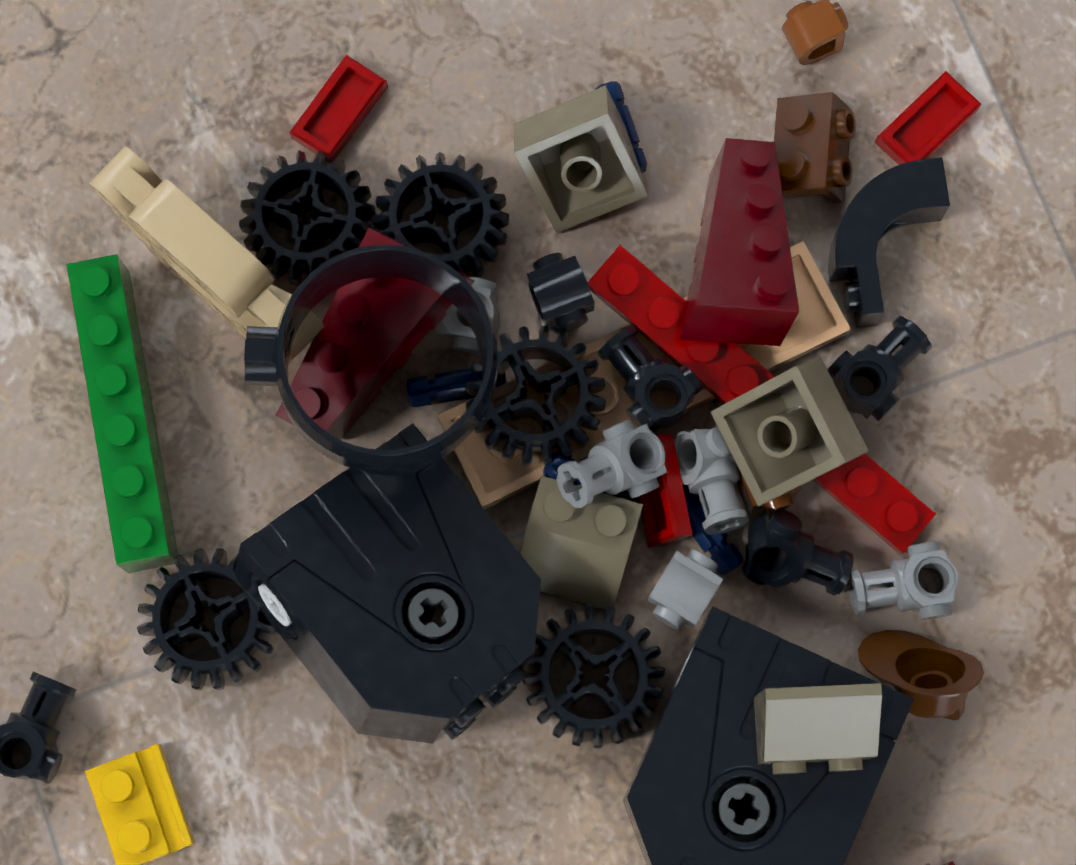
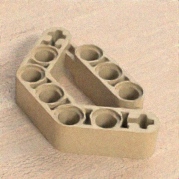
(196, 248)

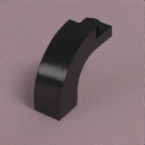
(895, 198)

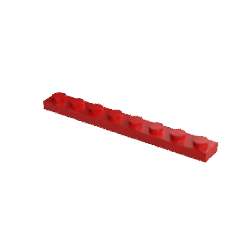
(730, 372)

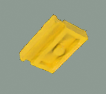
(140, 807)

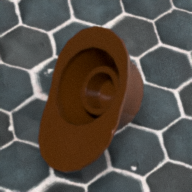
(922, 670)

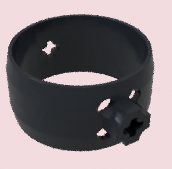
(269, 350)

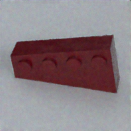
(743, 256)
(362, 343)

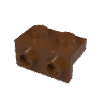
(814, 145)

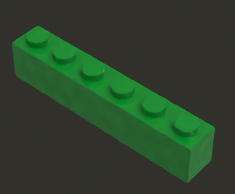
(122, 414)

